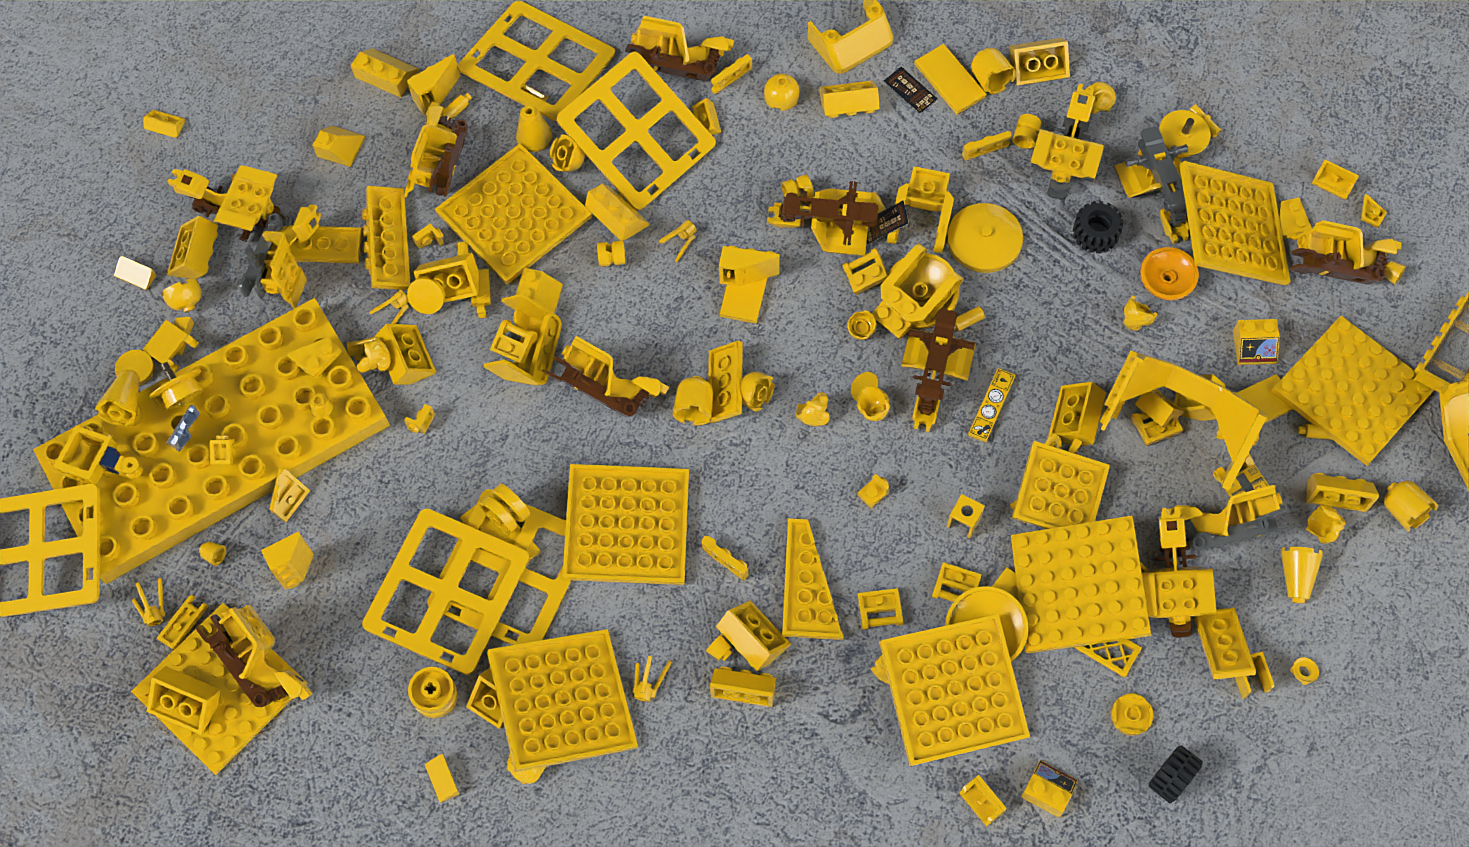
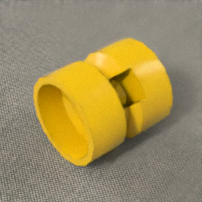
(1026, 131)
(798, 186)
(611, 253)

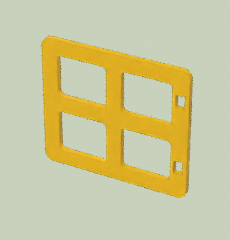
(536, 59)
(635, 130)
(38, 550)
(554, 588)
(446, 590)

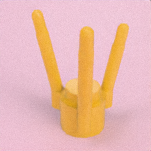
(684, 231)
(398, 300)
(357, 348)
(152, 615)
(643, 690)

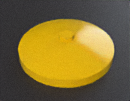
(985, 238)
(926, 280)
(991, 601)

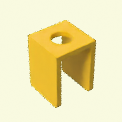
(971, 521)
(1264, 675)

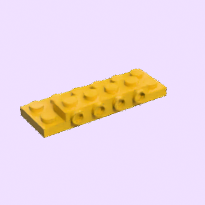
(386, 238)

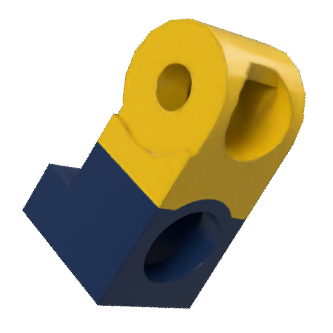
(115, 463)

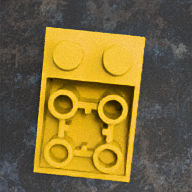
(434, 83)
(746, 266)

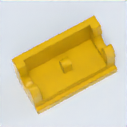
(1335, 179)
(1159, 408)
(982, 800)

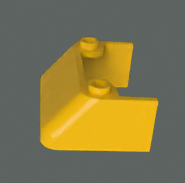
(857, 45)
(548, 326)

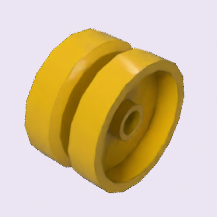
(504, 508)
(444, 692)

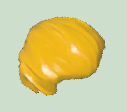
(873, 403)

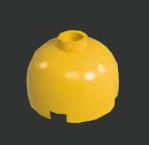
(781, 91)
(566, 154)
(183, 295)
(756, 389)

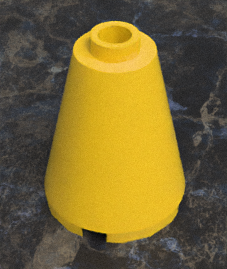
(533, 130)
(120, 399)
(1300, 571)

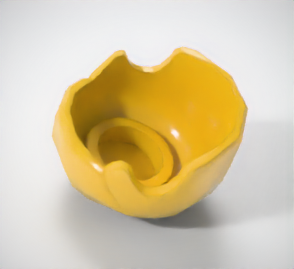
(862, 325)

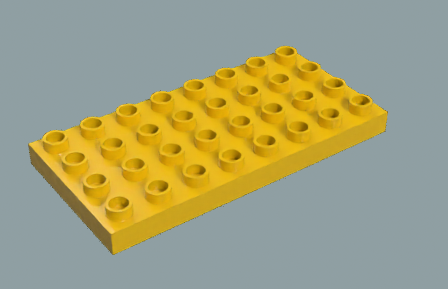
(249, 396)

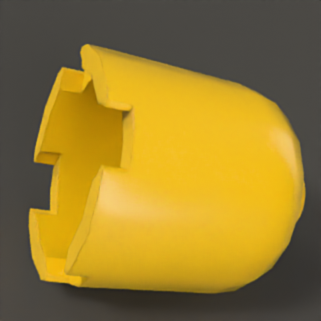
(992, 70)
(693, 401)
(1409, 504)

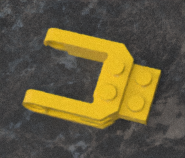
(927, 192)
(898, 310)

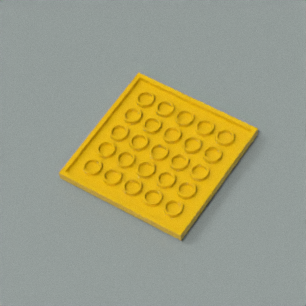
(513, 213)
(1234, 223)
(1353, 390)
(626, 524)
(1081, 584)
(954, 689)
(561, 700)
(235, 718)

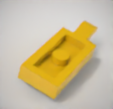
(484, 297)

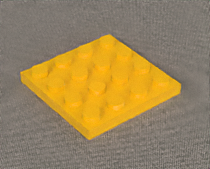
(1059, 488)

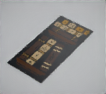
(910, 89)
(888, 221)

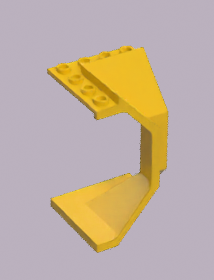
(1236, 417)
(1455, 423)

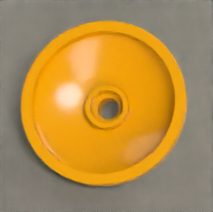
(1170, 264)

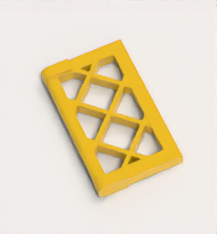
(1108, 663)

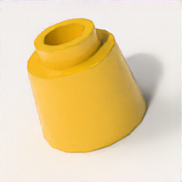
(1394, 271)
(320, 405)
(212, 552)
(719, 649)

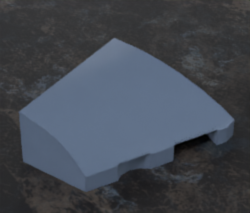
(181, 435)

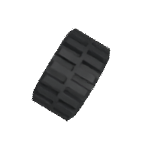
(1103, 215)
(1175, 774)

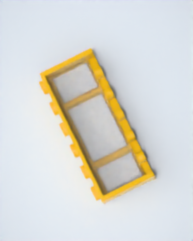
(1450, 356)

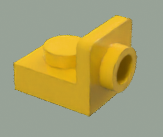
(427, 235)
(422, 420)
(221, 450)
(874, 490)

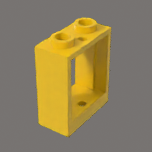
(95, 472)

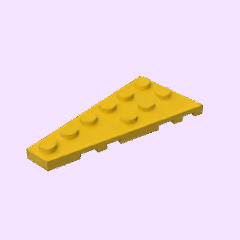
(807, 598)

